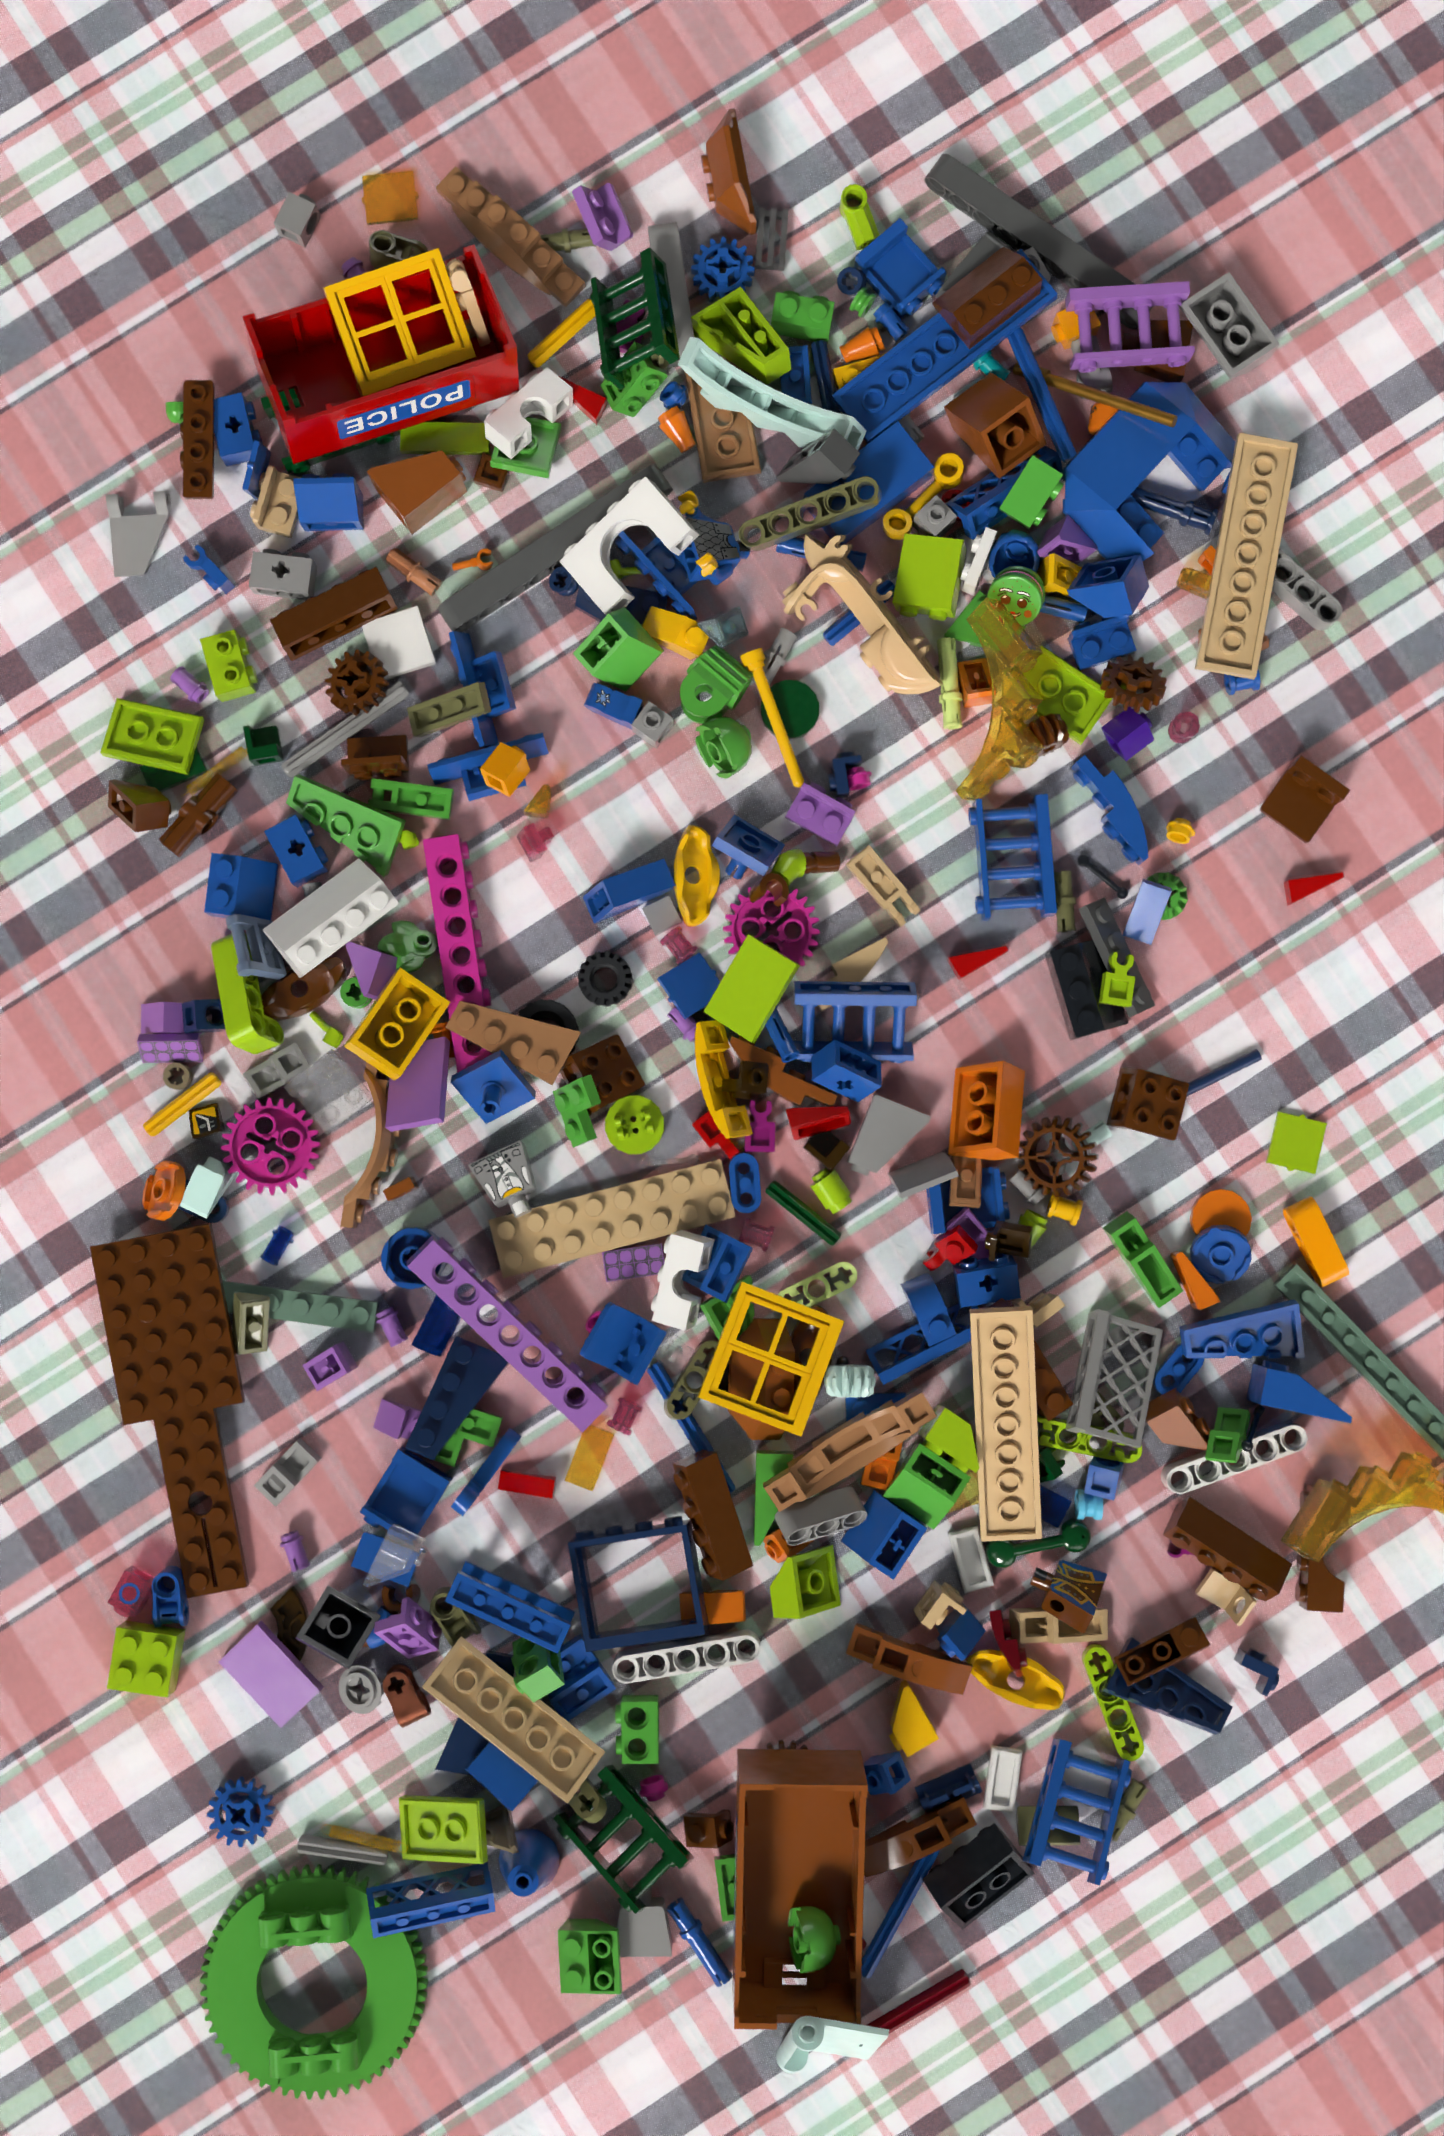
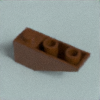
(1162, 1651)

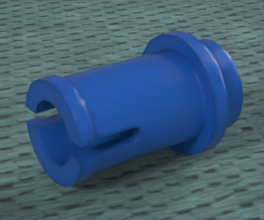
(891, 321)

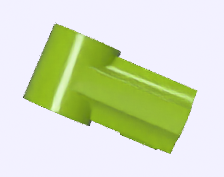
(858, 219)

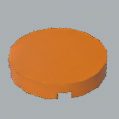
(164, 1190)
(1220, 1208)

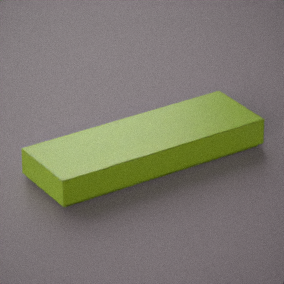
(450, 437)

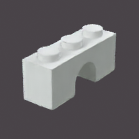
(542, 395)
(673, 1303)

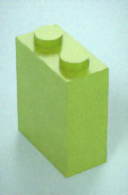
(929, 576)

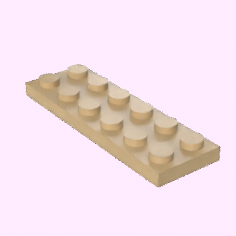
(511, 1721)

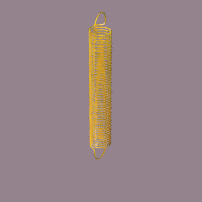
(219, 764)
(392, 1840)

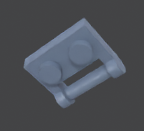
(266, 958)

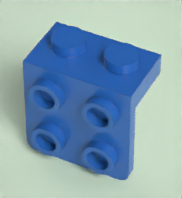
(623, 1342)

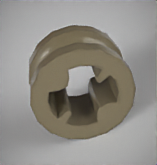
(168, 1075)

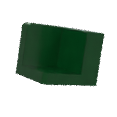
(263, 745)

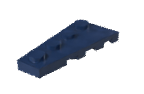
(460, 1385)
(1172, 1695)
(464, 1741)

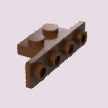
(198, 439)

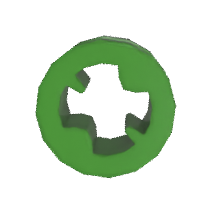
(862, 302)

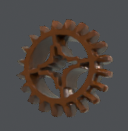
(1056, 1169)

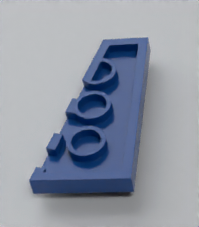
(1260, 1331)

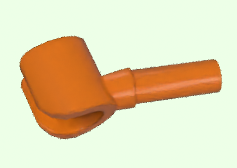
(475, 562)

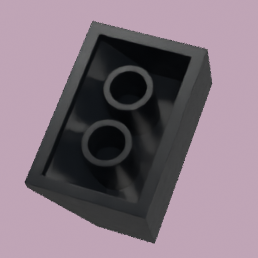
(1077, 983)
(977, 1876)

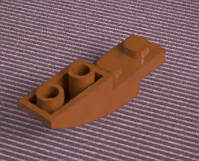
(788, 1086)
(909, 1661)

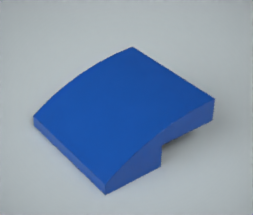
(725, 1265)
(583, 1678)

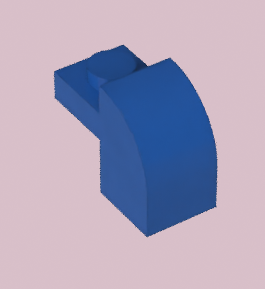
(928, 1308)

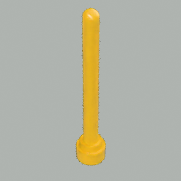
(755, 662)

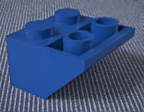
(329, 502)
(885, 1535)

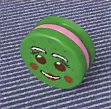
(1020, 592)

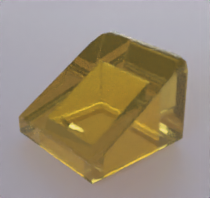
(540, 804)

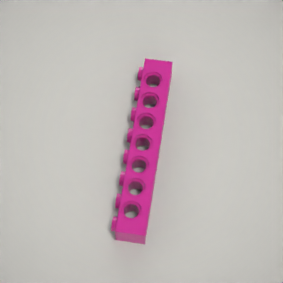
(437, 852)

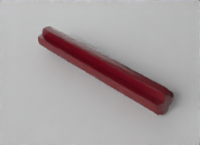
(923, 2002)

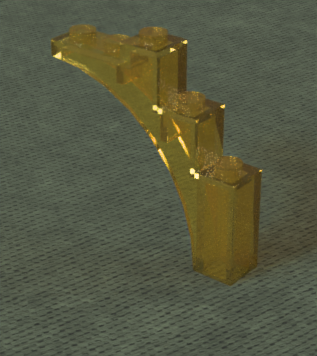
(1014, 699)
(1337, 1507)

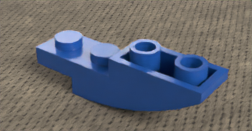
(1123, 817)

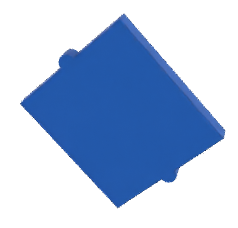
(256, 466)
(690, 985)

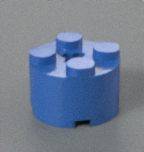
(395, 1257)

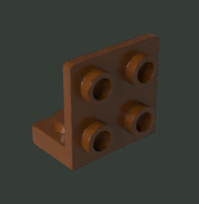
(377, 756)
(1303, 799)
(609, 1067)
(1148, 1103)

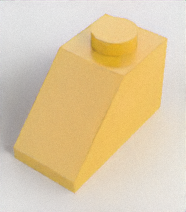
(675, 632)
(910, 1723)

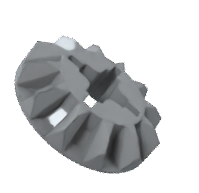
(352, 1695)

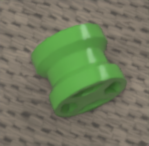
(351, 999)

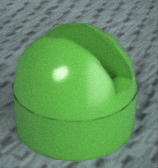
(174, 411)

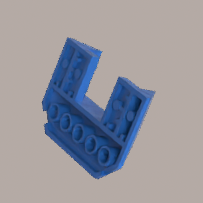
(1126, 452)

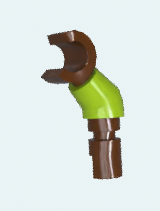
(790, 866)

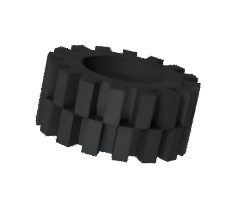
(599, 961)

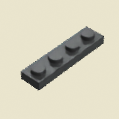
(1109, 939)

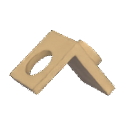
(1226, 1595)

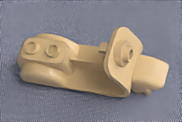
(890, 647)

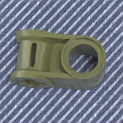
(390, 248)
(453, 1621)

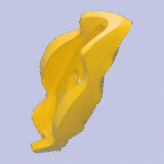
(696, 852)
(1039, 1688)

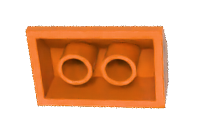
(987, 1111)

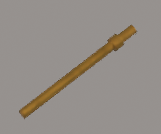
(1104, 397)

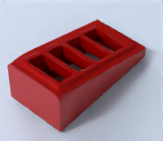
(816, 1120)

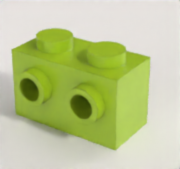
(228, 665)

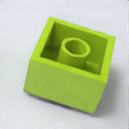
(146, 1659)

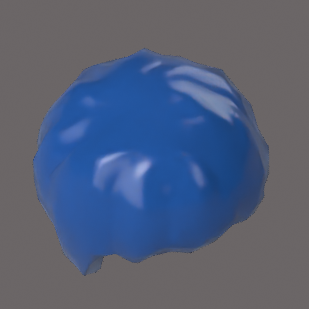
(1014, 549)

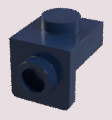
(838, 779)
(1256, 1662)

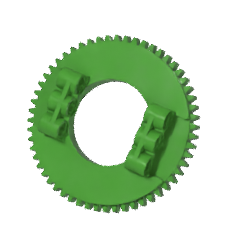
(300, 1913)

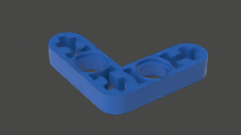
(486, 1472)

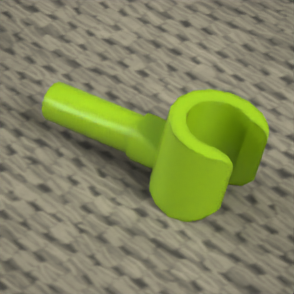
(621, 572)
(408, 840)
(332, 1037)

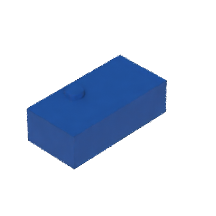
(895, 466)

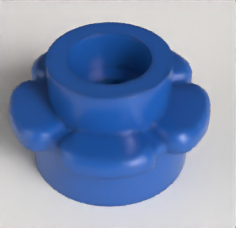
(673, 395)

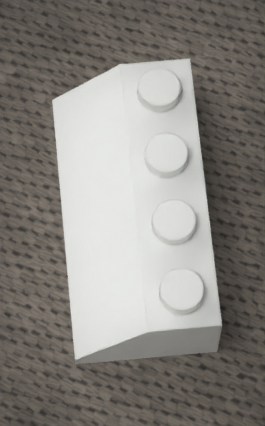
(330, 917)

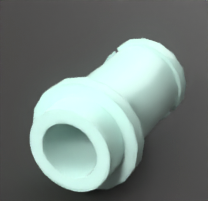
(1099, 1133)

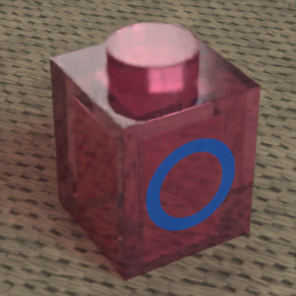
(131, 1592)

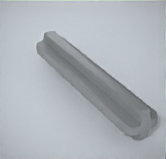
(341, 1850)

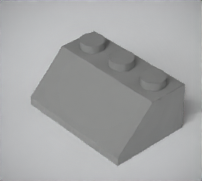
(1230, 326)

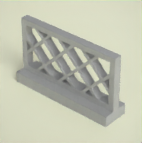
(1091, 1367)

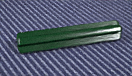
(803, 1212)

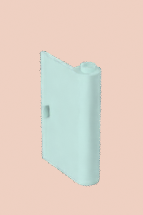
(827, 2036)

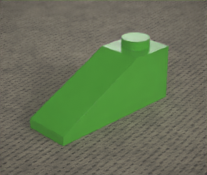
(767, 1466)

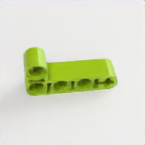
(242, 1002)

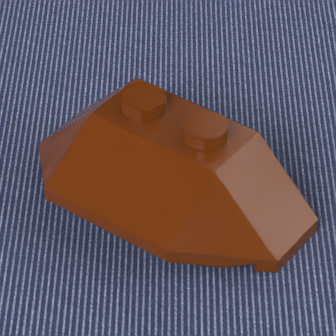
(729, 175)
(778, 1385)

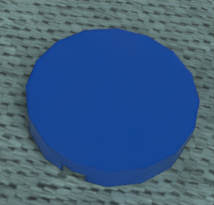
(1220, 1254)

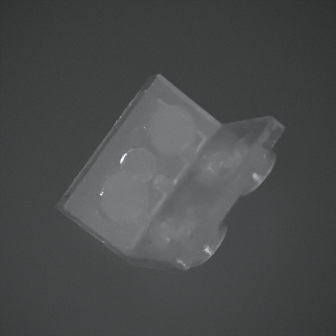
(330, 1091)

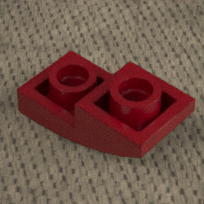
(1010, 1649)

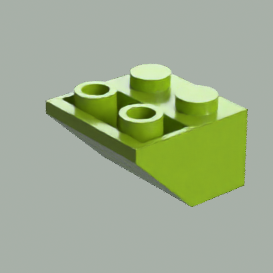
(952, 1436)

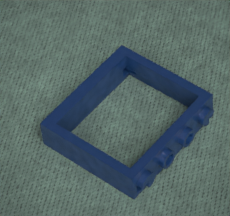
(644, 1634)

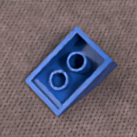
(1278, 1388)

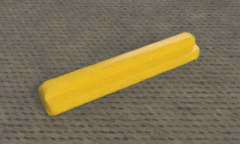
(562, 334)
(182, 1104)

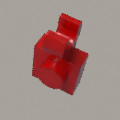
(712, 1135)
(952, 1245)

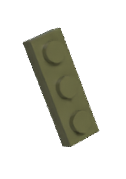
(449, 709)

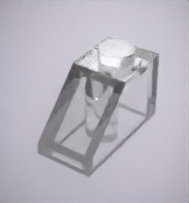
(396, 1555)

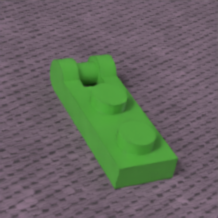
(412, 799)

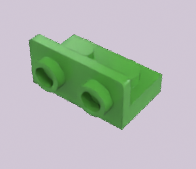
(640, 384)

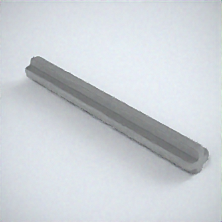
(343, 731)

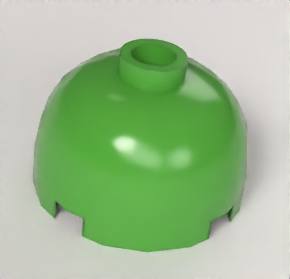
(725, 745)
(812, 1939)

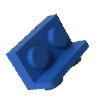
(1100, 642)

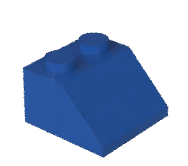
(1111, 586)
(240, 887)

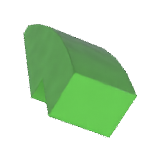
(1143, 1259)

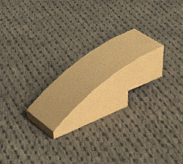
(857, 965)
(1037, 1625)

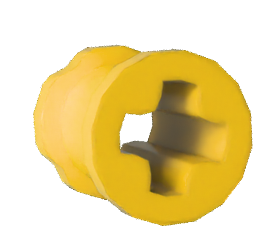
(1064, 1209)

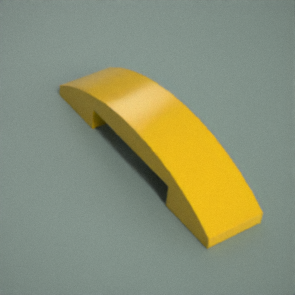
(712, 1069)

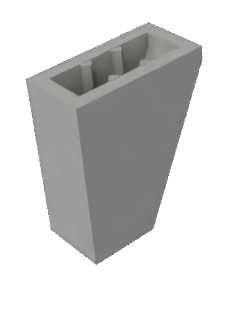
(884, 1133)

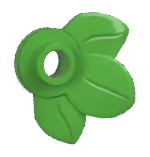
(404, 945)

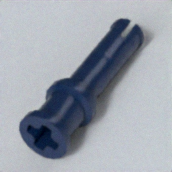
(1186, 513)

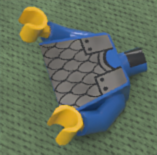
(715, 550)

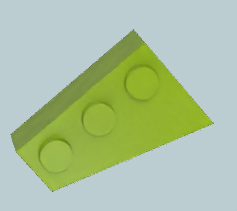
(743, 336)

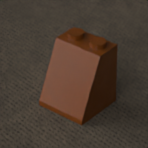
(996, 424)
(419, 487)

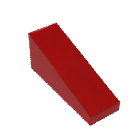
(587, 401)
(1299, 888)
(968, 963)
(527, 1483)

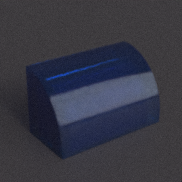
(437, 1328)

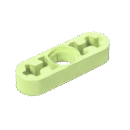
(833, 1270)

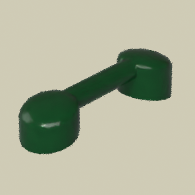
(1072, 1535)

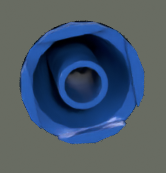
(533, 1864)

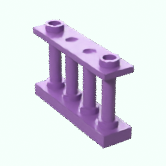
(1141, 298)

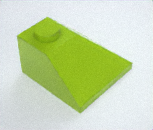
(806, 1585)

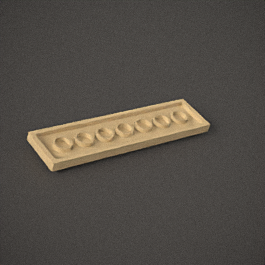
(1246, 556)
(612, 1218)
(1006, 1423)

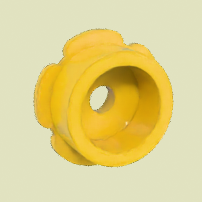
(1180, 830)

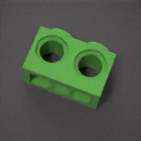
(536, 1669)
(644, 1729)

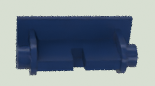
(948, 1786)

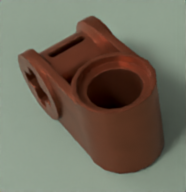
(408, 1700)

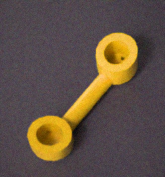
(898, 522)

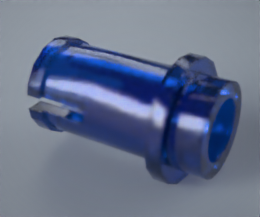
(277, 1245)

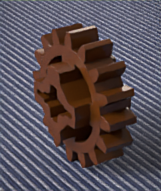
(356, 682)
(1133, 683)

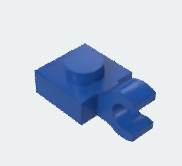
(214, 575)

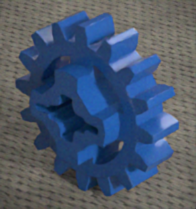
(709, 269)
(232, 1803)

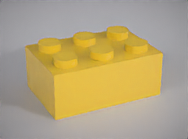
(397, 1024)

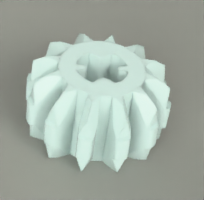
(849, 1380)

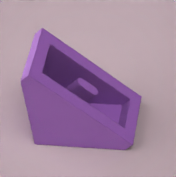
(1067, 541)
(371, 968)
(162, 1018)
(330, 1365)

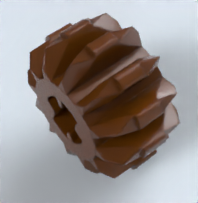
(1050, 732)

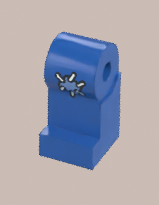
(613, 705)

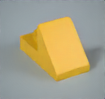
(1057, 573)

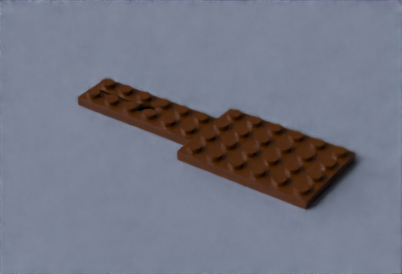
(175, 1367)

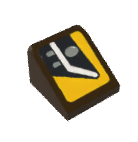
(206, 1121)

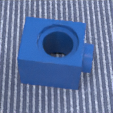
(1104, 1478)

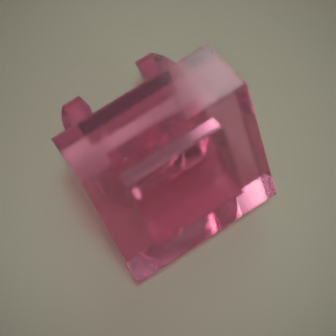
(534, 841)

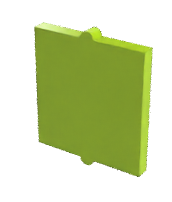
(1296, 1142)

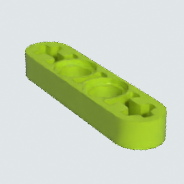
(1081, 1443)
(1110, 1703)

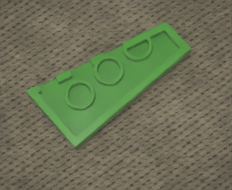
(356, 824)

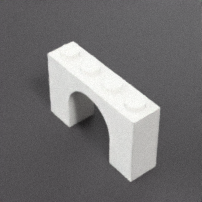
(589, 558)

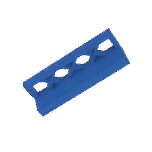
(985, 507)
(923, 1355)
(432, 1906)

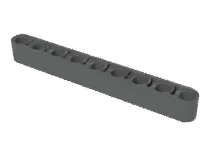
(1023, 229)
(534, 561)

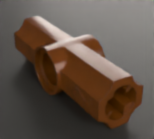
(198, 815)

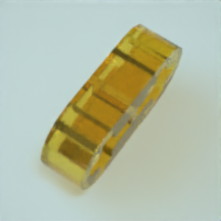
(1194, 582)

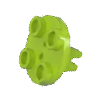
(620, 1127)

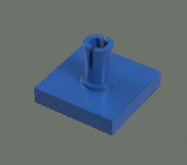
(747, 847)
(493, 1086)

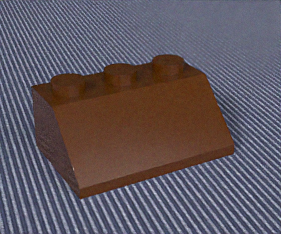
(989, 295)

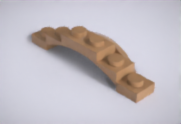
(509, 237)
(382, 1155)
(849, 1449)

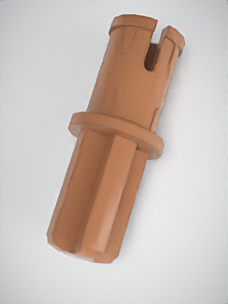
(413, 571)

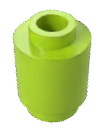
(831, 1190)

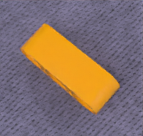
(1315, 1241)

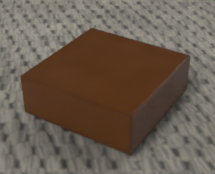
(489, 476)

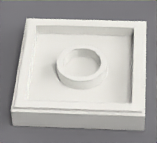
(400, 642)

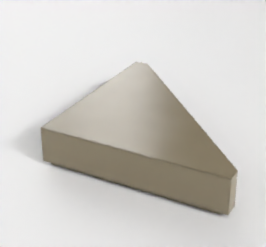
(501, 1830)

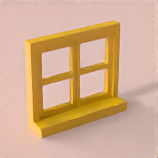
(415, 364)
(811, 1373)

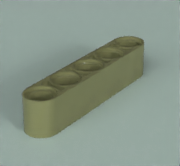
(824, 517)

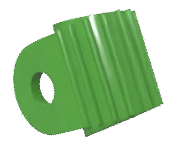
(721, 678)

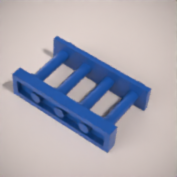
(1038, 841)
(865, 994)
(510, 1606)
(1047, 1819)

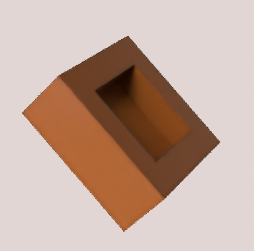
(400, 1189)

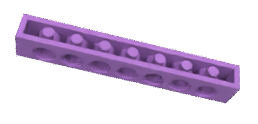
(578, 1411)

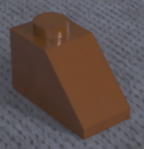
(139, 805)

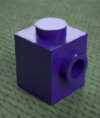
(1128, 733)

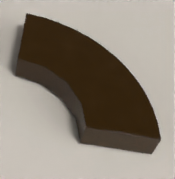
(290, 1617)

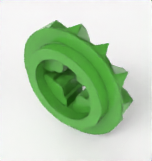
(1178, 899)

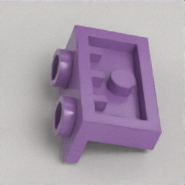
(603, 216)
(821, 813)
(411, 1632)

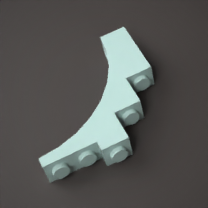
(764, 406)

